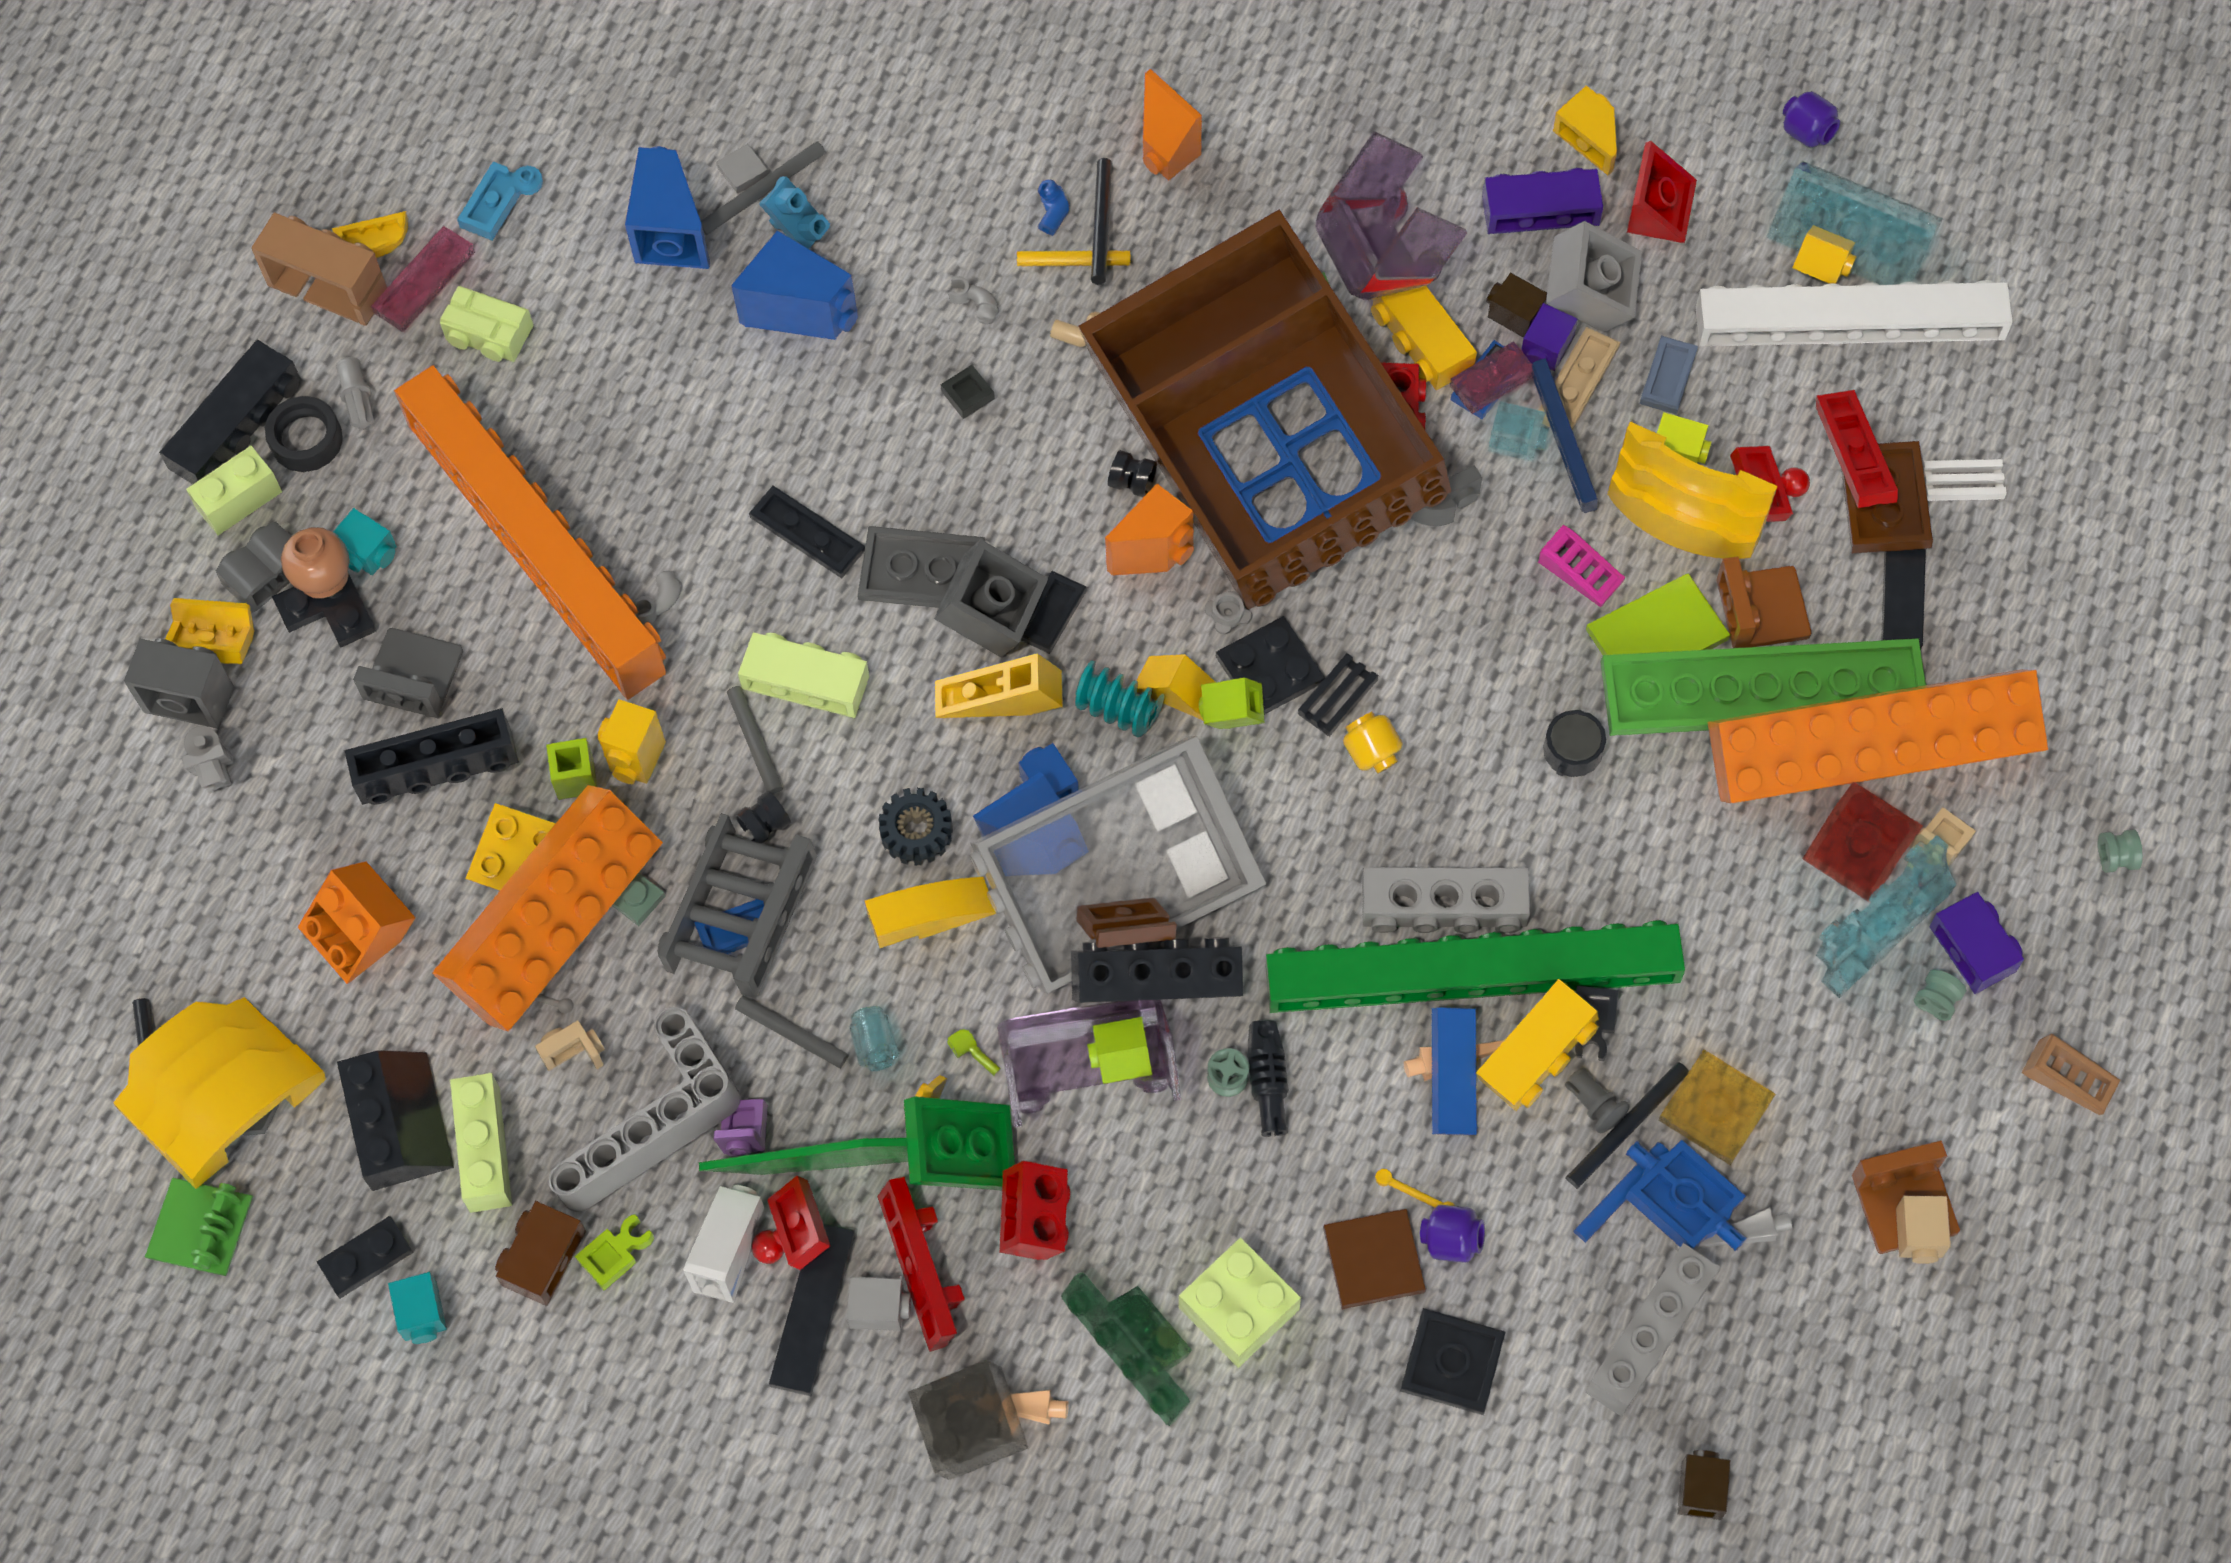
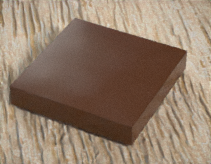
(1374, 1259)

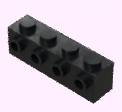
(431, 757)
(1157, 972)

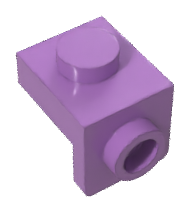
(744, 1129)

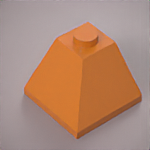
(1169, 128)

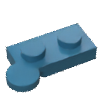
(496, 198)

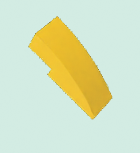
(928, 909)

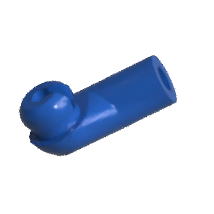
(1055, 204)

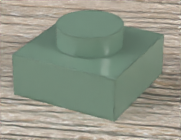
(639, 899)

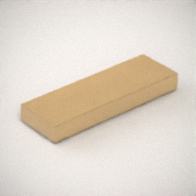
(1583, 372)

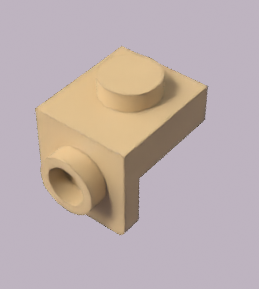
(1950, 830)
(565, 1043)

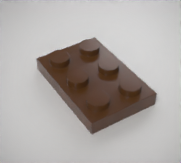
(1898, 524)

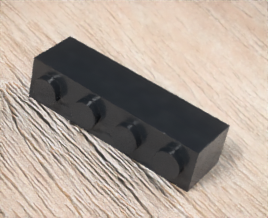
(231, 413)

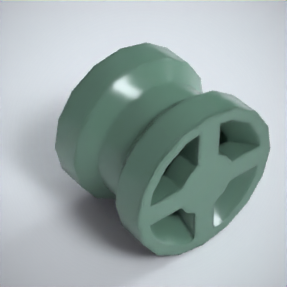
(2120, 851)
(1940, 994)
(1228, 1063)

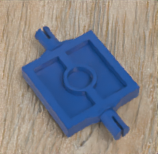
(1685, 1196)

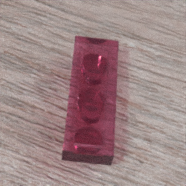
(423, 279)

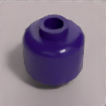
(1810, 119)
(1453, 1233)

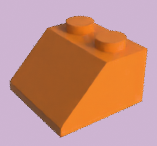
(1151, 536)

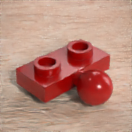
(1761, 464)
(798, 1226)

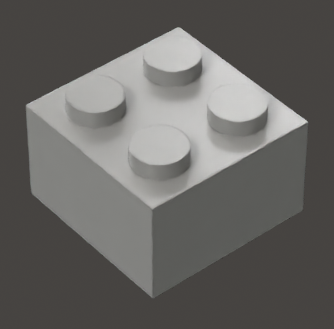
(1594, 276)

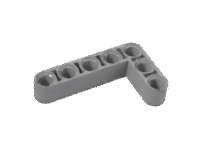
(654, 1120)

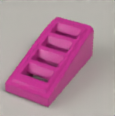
(1572, 576)

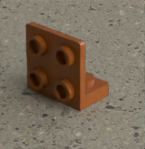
(1762, 605)
(1888, 1178)

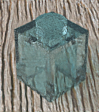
(1518, 431)

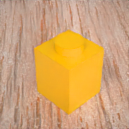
(1825, 255)

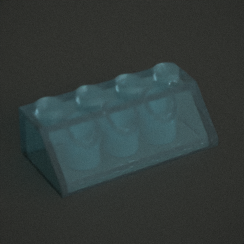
(1887, 232)

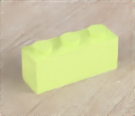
(804, 674)
(480, 1143)

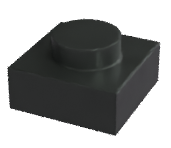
(967, 391)

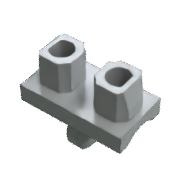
(207, 758)

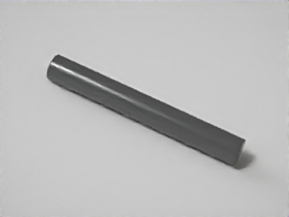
(754, 740)
(791, 1031)

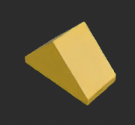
(1175, 678)

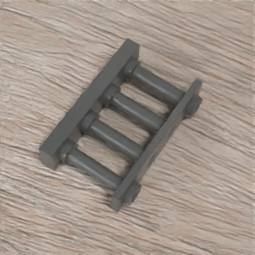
(763, 932)

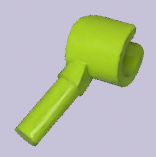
(964, 1042)

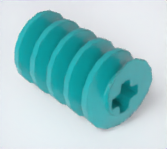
(1116, 701)

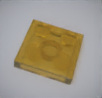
(1717, 1107)

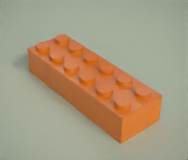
(547, 907)

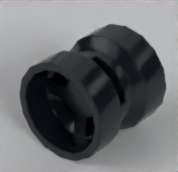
(1131, 473)
(763, 817)

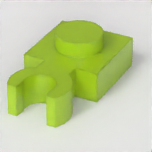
(610, 1256)

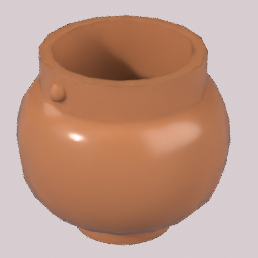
(316, 562)

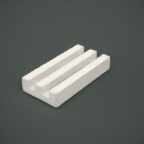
(1956, 466)

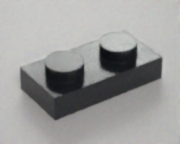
(364, 1257)

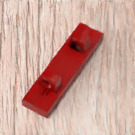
(1856, 449)
(906, 1231)

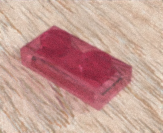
(1492, 377)

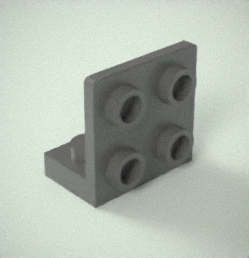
(410, 673)

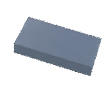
(1668, 375)

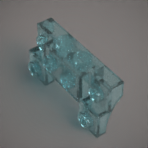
(1894, 912)

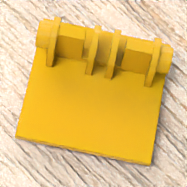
(505, 845)

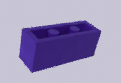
(1542, 200)

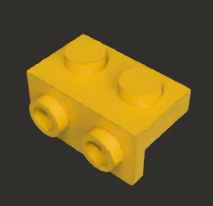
(214, 625)

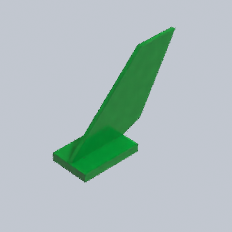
(944, 1146)

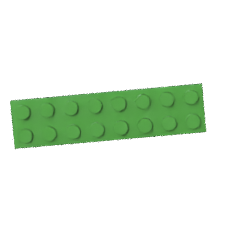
(1699, 686)

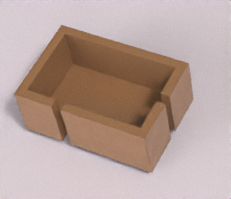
(344, 272)

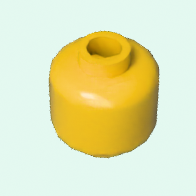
(1372, 742)

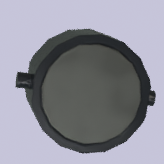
(1574, 743)

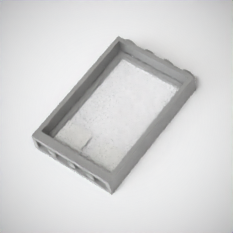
(1129, 836)

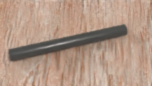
(761, 188)

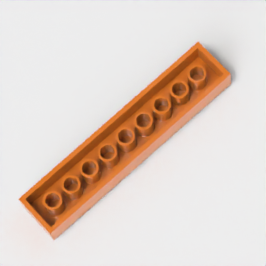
(532, 532)

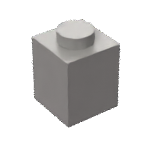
(877, 1304)

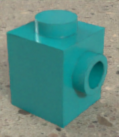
(367, 542)

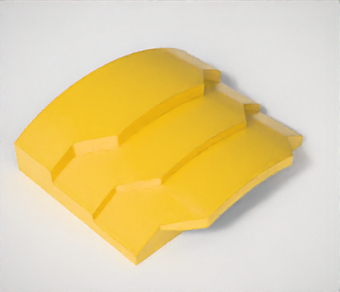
(1688, 502)
(210, 1081)

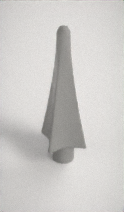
(1757, 1228)

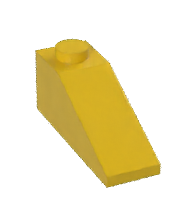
(1003, 689)

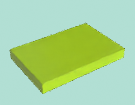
(1661, 621)

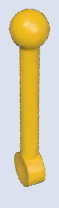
(1384, 1177)

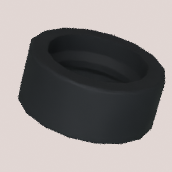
(312, 458)

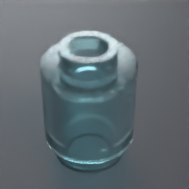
(873, 1038)

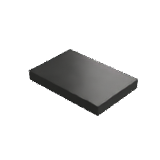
(910, 565)

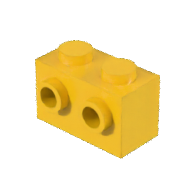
(631, 742)

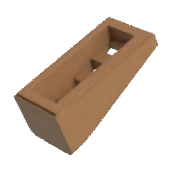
(2049, 1076)

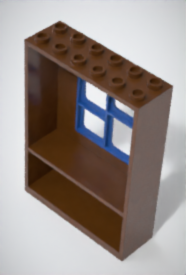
(1223, 345)

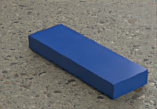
(1454, 1071)

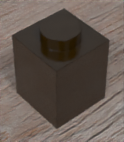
(1515, 303)
(1704, 1485)

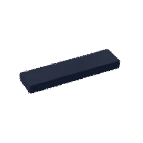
(1564, 436)

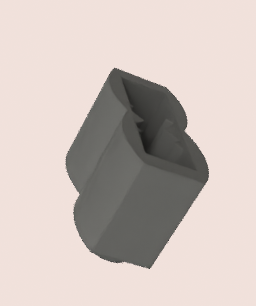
(256, 569)

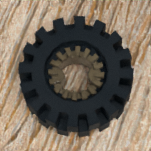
(917, 809)

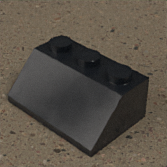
(394, 1116)

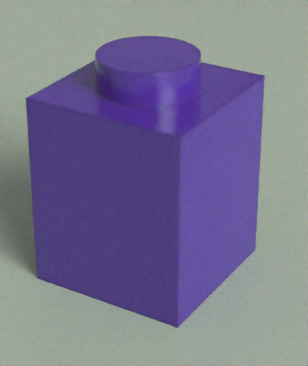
(1549, 336)

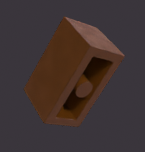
(539, 1252)

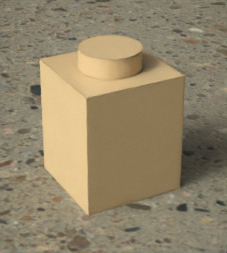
(1923, 1228)

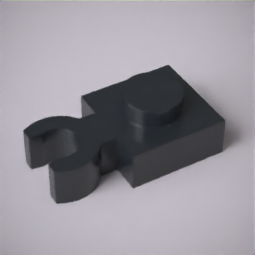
(1606, 1004)

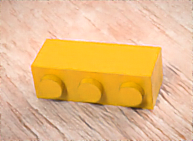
(1426, 334)
(1539, 1046)

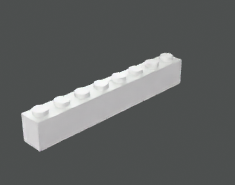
(1853, 313)

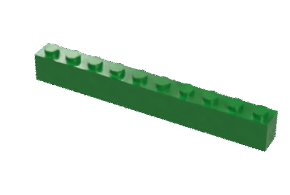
(1473, 967)

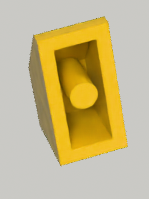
(1589, 127)

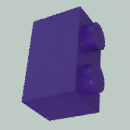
(1977, 942)

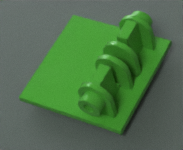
(199, 1226)

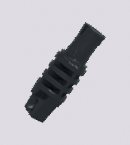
(1268, 1075)

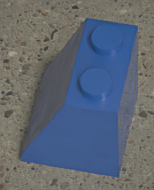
(662, 213)
(794, 292)

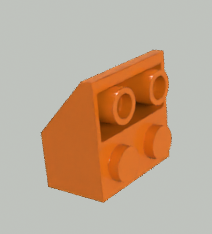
(355, 919)

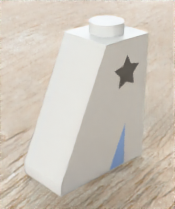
(724, 1243)

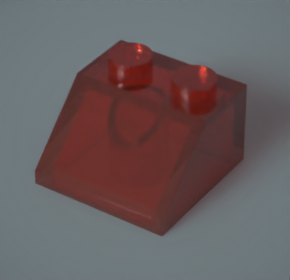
(1862, 841)

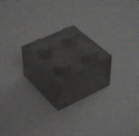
(968, 1420)

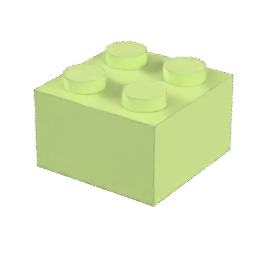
(1239, 1302)

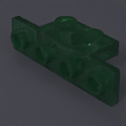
(1136, 1340)

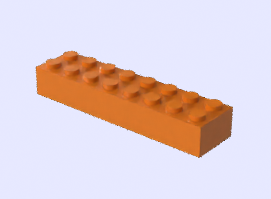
(1877, 735)

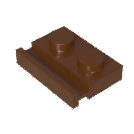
(1126, 922)

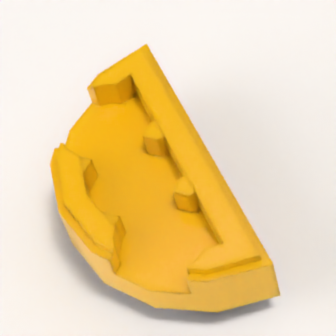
(379, 234)

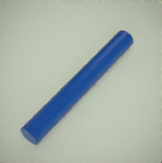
(1614, 1199)

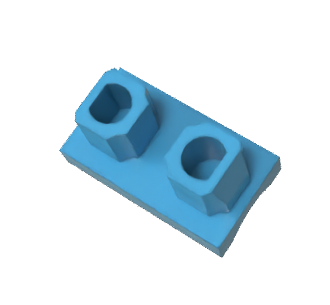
(793, 213)

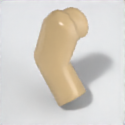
(1068, 332)

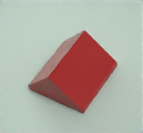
(1661, 197)

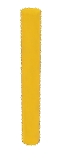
(1070, 258)

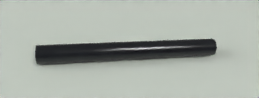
(1101, 221)
(1627, 1125)

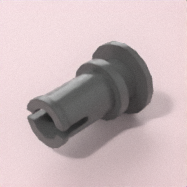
(1598, 1102)

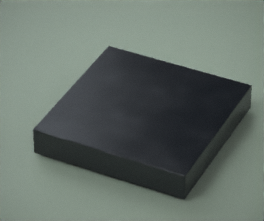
(1453, 1361)

